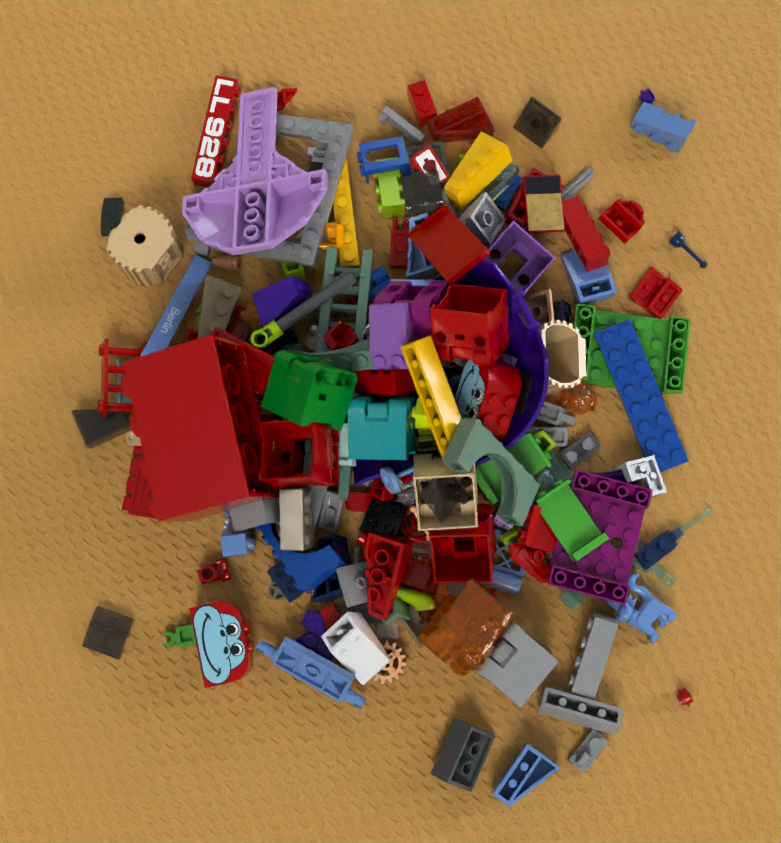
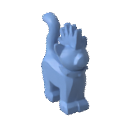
(646, 613)

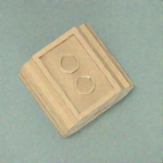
(155, 257)
(565, 354)

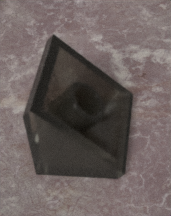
(537, 122)

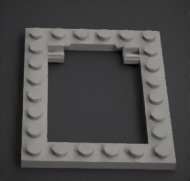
(336, 138)

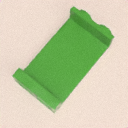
(525, 452)
(569, 520)

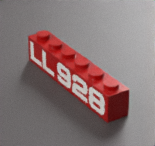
(215, 131)

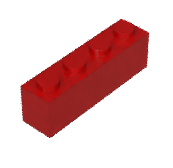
(583, 235)

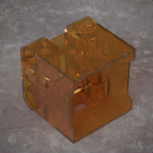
(465, 628)

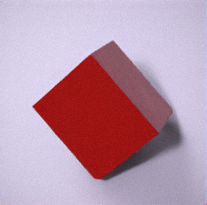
(340, 336)

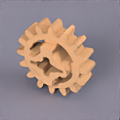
(393, 673)

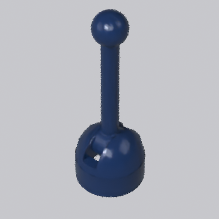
(678, 241)

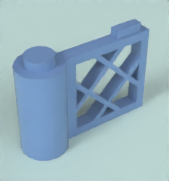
(505, 578)

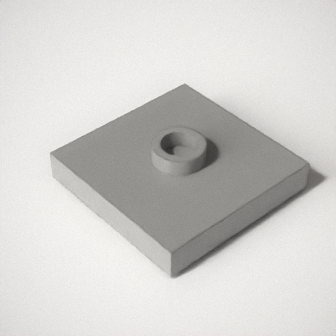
(353, 583)

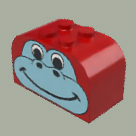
(489, 395)
(222, 642)

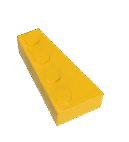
(477, 169)

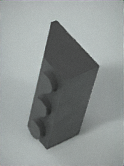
(462, 755)

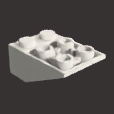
(356, 646)

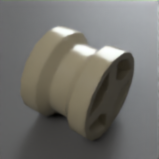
(273, 590)

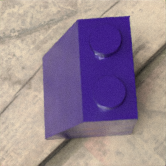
(280, 298)

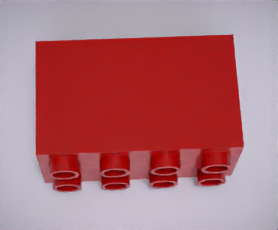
(196, 428)

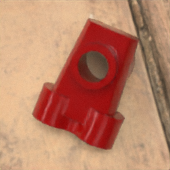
(219, 570)

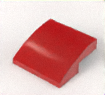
(655, 293)

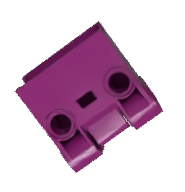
(419, 301)

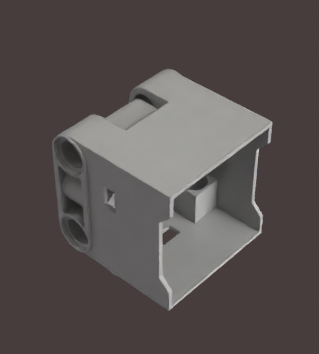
(517, 665)

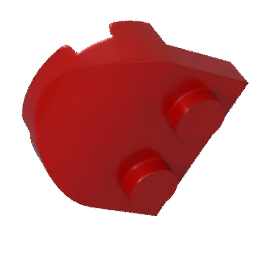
(623, 219)

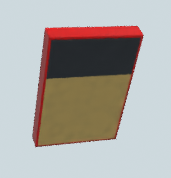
(543, 203)

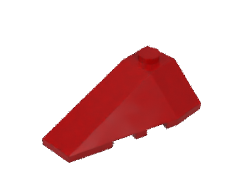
(386, 565)

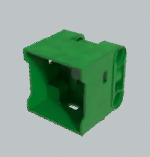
(309, 389)

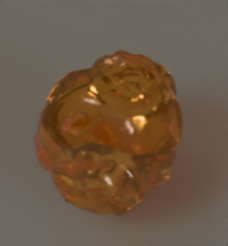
(579, 399)

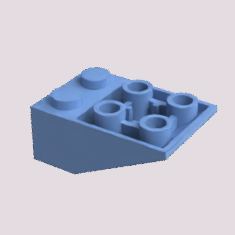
(588, 286)

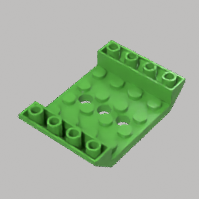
(661, 340)

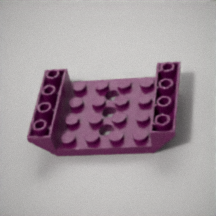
(618, 512)

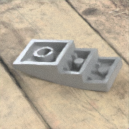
(483, 219)

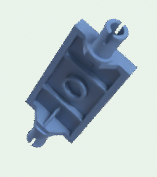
(312, 670)

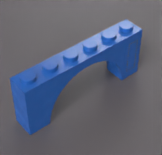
(306, 568)

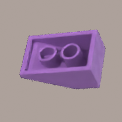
(388, 331)

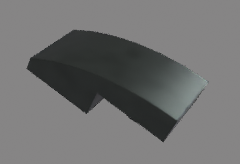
(111, 214)

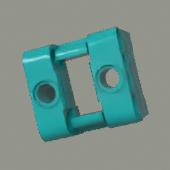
(381, 428)

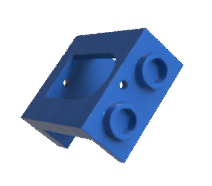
(368, 168)

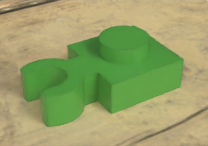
(183, 637)

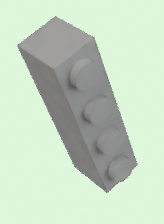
(580, 711)

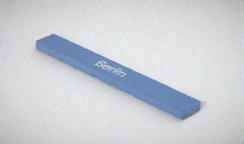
(178, 305)

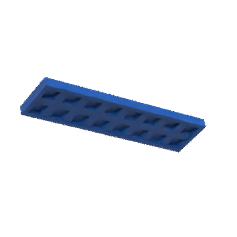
(640, 395)

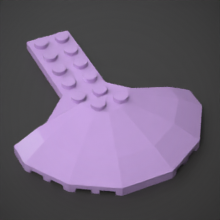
(261, 193)

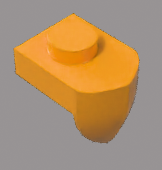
(334, 235)

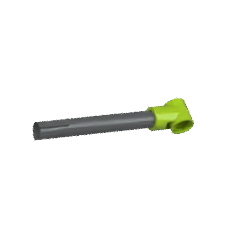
(275, 329)

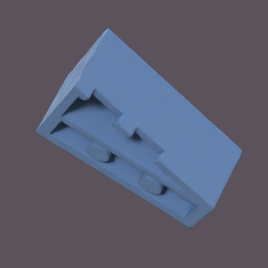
(662, 127)
(236, 543)
(523, 774)

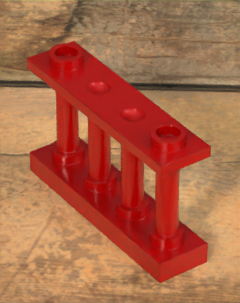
(104, 351)

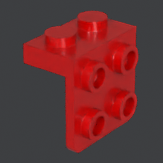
(536, 532)

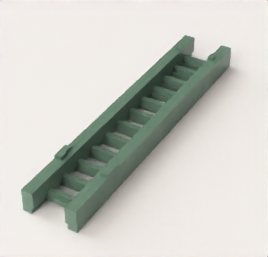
(325, 324)

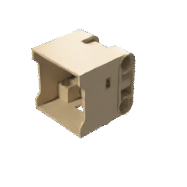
(463, 514)

